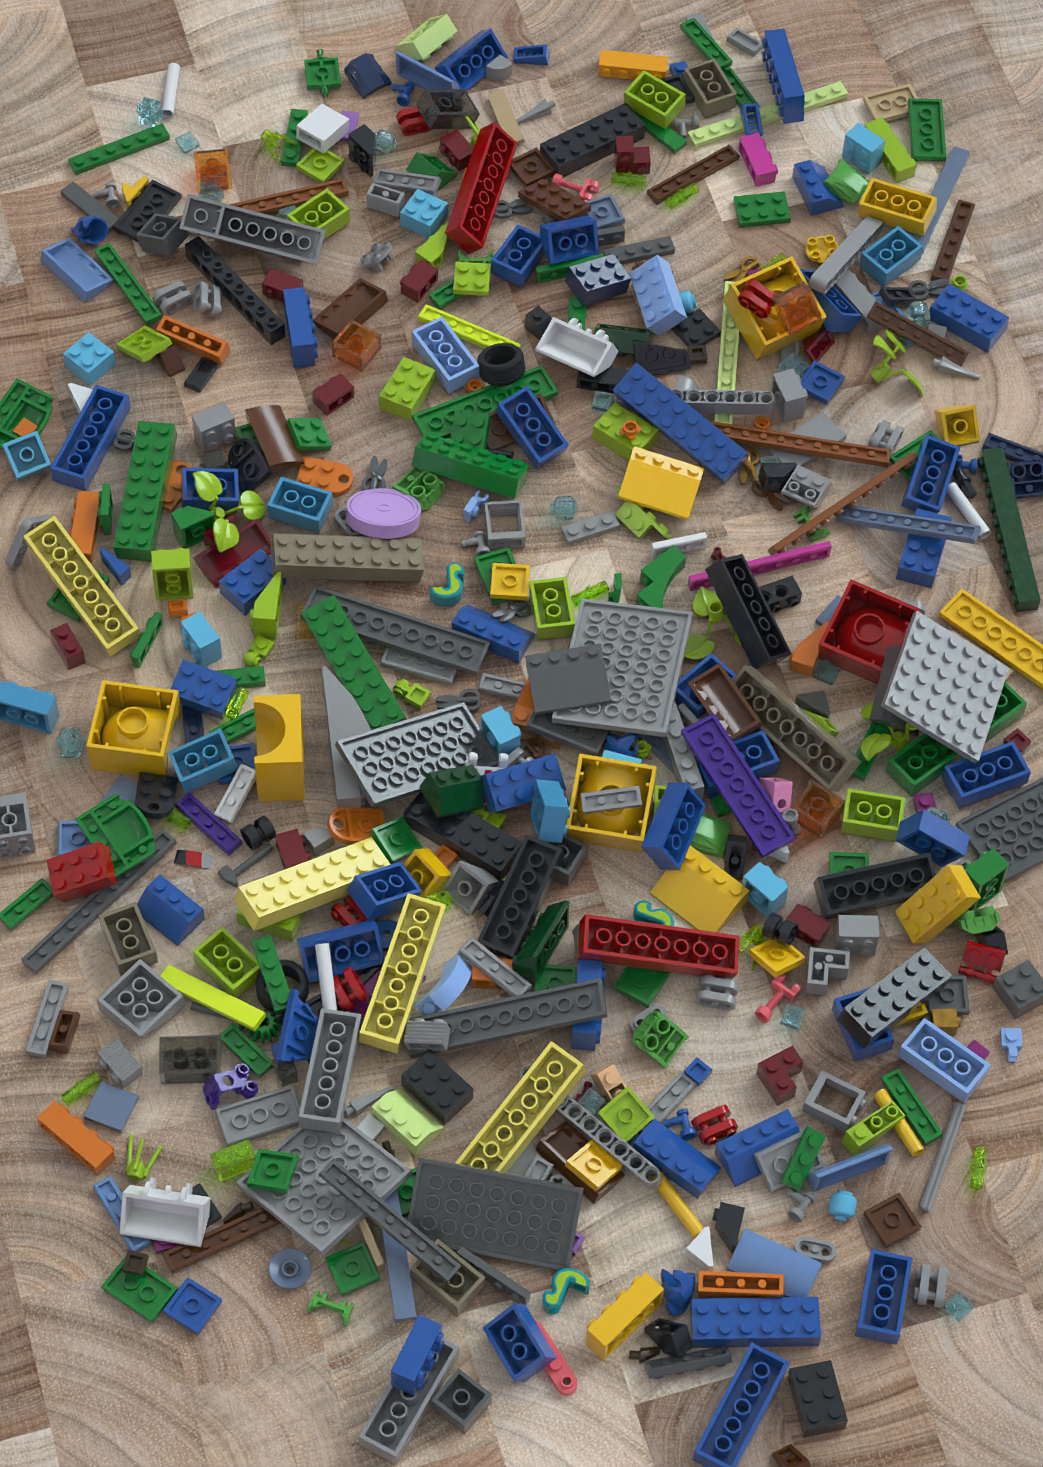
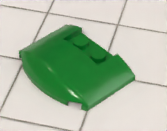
(23, 402)
(120, 828)

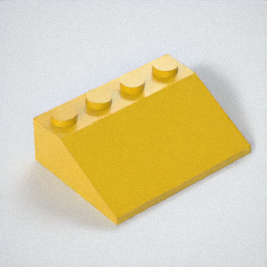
(660, 483)
(701, 893)

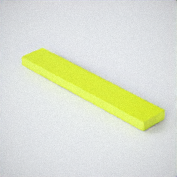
(464, 329)
(214, 998)

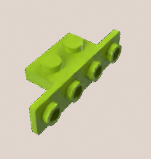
(639, 520)

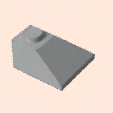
(469, 886)

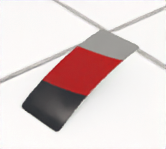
(193, 858)

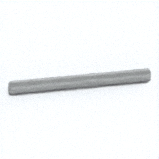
(942, 1157)

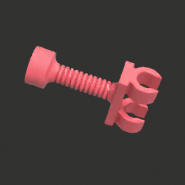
(592, 186)
(764, 1013)

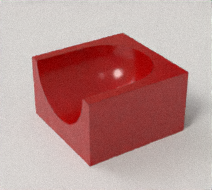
(863, 630)

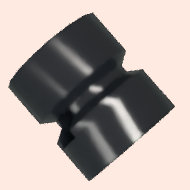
(257, 833)
(778, 929)

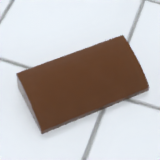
(356, 303)
(273, 437)
(723, 698)
(563, 1144)

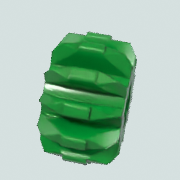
(267, 1029)

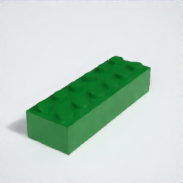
(470, 465)

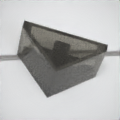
(814, 702)

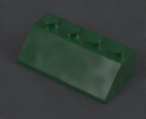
(542, 941)

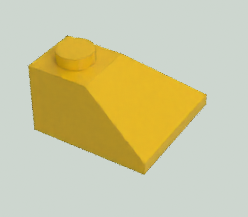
(958, 424)

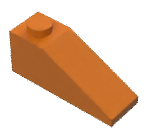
(807, 653)
(523, 709)

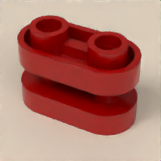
(411, 122)
(756, 298)
(341, 913)
(346, 999)
(725, 1128)

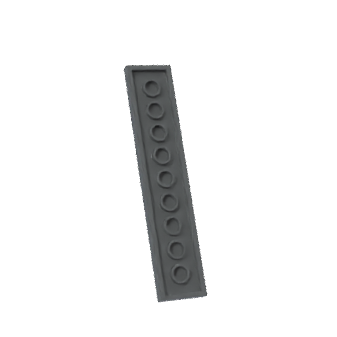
(408, 633)
(521, 1014)

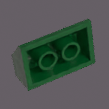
(623, 336)
(453, 790)

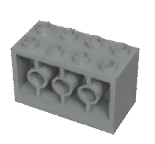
(15, 826)

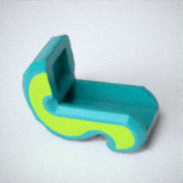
(454, 591)
(643, 913)
(560, 1284)

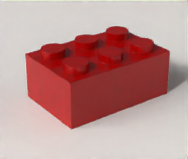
(81, 871)

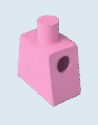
(779, 792)

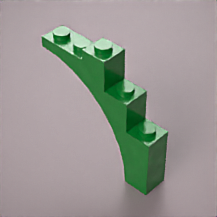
(658, 576)

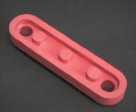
(558, 1369)

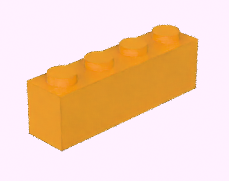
(630, 65)

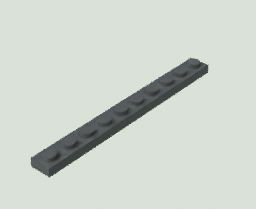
(91, 907)

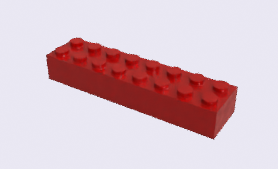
(481, 188)
(658, 947)

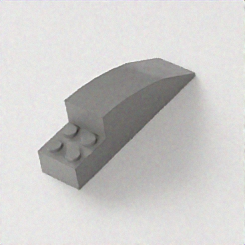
(251, 230)
(343, 721)

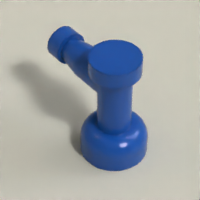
(403, 98)
(972, 465)
(688, 1132)

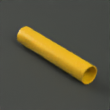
(902, 1128)
(679, 1206)

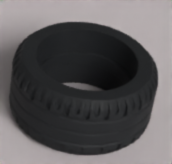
(501, 364)
(290, 970)

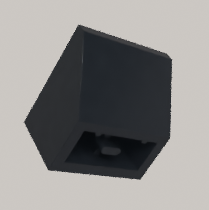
(363, 149)

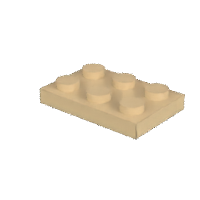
(889, 103)

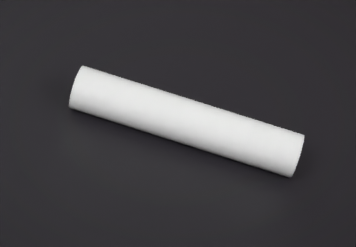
(170, 90)
(967, 509)
(326, 976)

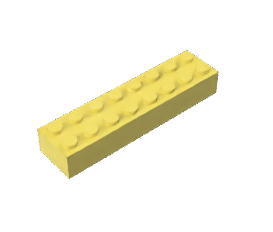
(82, 586)
(307, 884)
(402, 973)
(524, 1111)

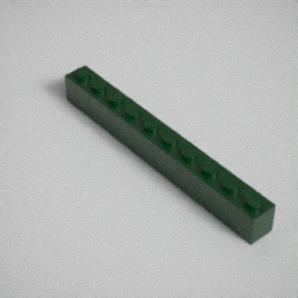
(1009, 530)

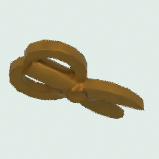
(741, 273)
(748, 467)

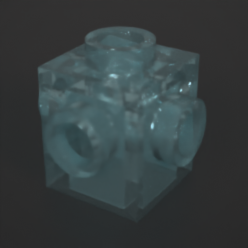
(149, 111)
(211, 190)
(794, 361)
(70, 742)

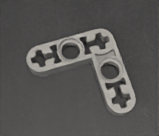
(19, 545)

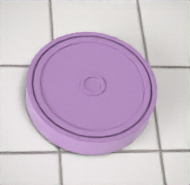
(383, 513)

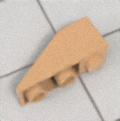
(608, 1081)

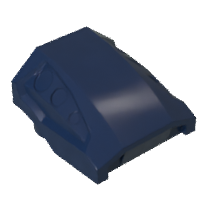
(366, 75)
(1026, 478)

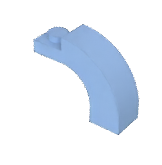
(451, 984)

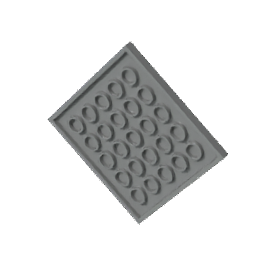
(945, 687)
(313, 1206)

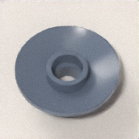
(289, 1259)

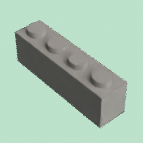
(859, 298)

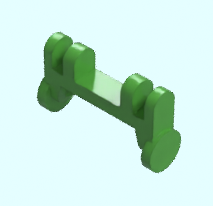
(462, 258)
(803, 516)
(318, 1302)

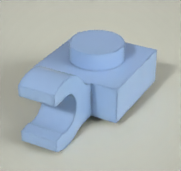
(472, 508)
(1012, 1041)

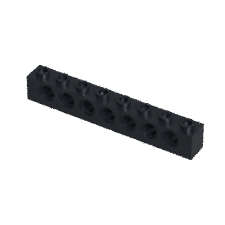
(235, 290)

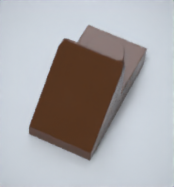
(171, 361)
(790, 1457)

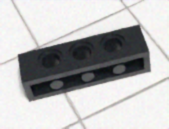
(784, 587)

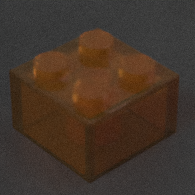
(212, 166)
(796, 308)
(356, 345)
(818, 809)

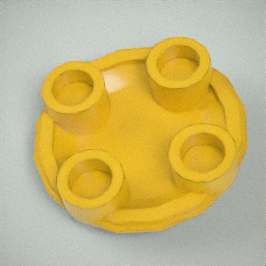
(820, 248)

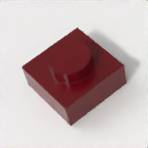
(1020, 740)

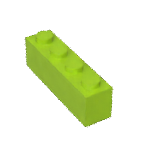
(895, 156)

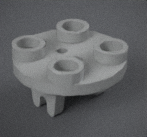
(376, 255)

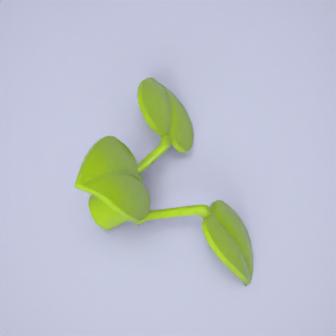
(883, 369)
(225, 533)
(706, 604)
(876, 743)

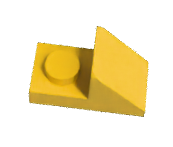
(131, 193)

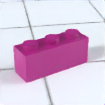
(757, 159)

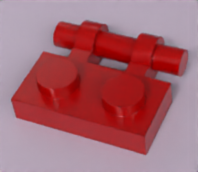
(982, 956)

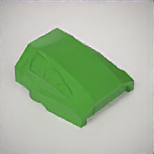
(846, 182)
(422, 486)
(711, 835)
(978, 921)
(659, 1038)

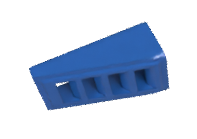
(541, 58)
(751, 108)
(117, 567)

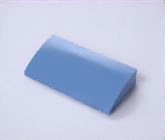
(422, 75)
(76, 269)
(849, 1167)
(763, 1255)

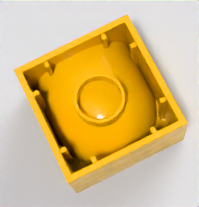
(767, 334)
(132, 728)
(279, 748)
(616, 828)

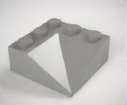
(140, 1000)

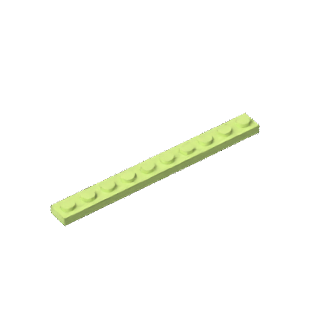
(768, 114)
(727, 356)

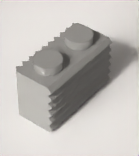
(385, 199)
(427, 1035)
(120, 1063)

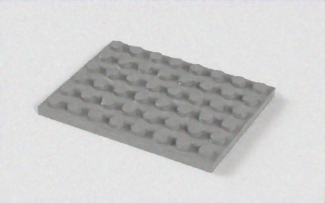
(642, 663)

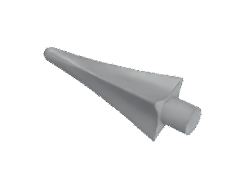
(541, 109)
(949, 367)
(360, 1104)

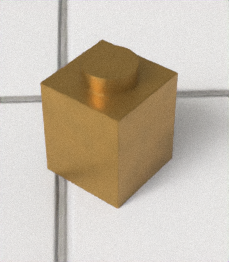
(946, 1020)

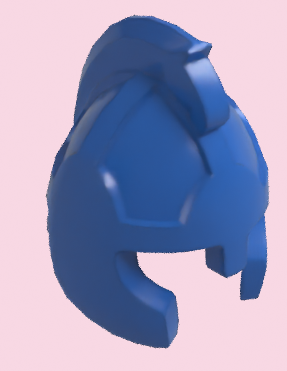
(90, 230)
(622, 744)
(677, 1290)

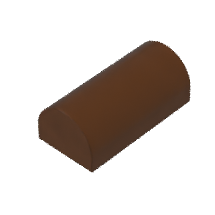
(64, 1031)

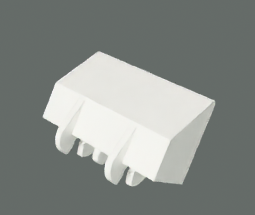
(577, 347)
(164, 1214)

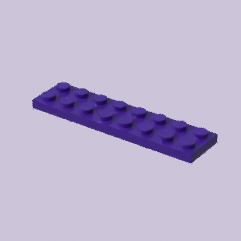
(738, 785)

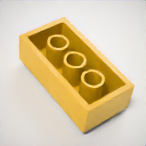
(898, 206)
(937, 904)
(624, 1315)

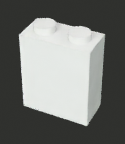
(322, 128)

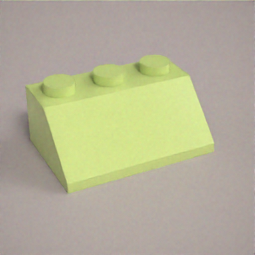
(427, 38)
(406, 1120)

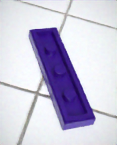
(209, 824)

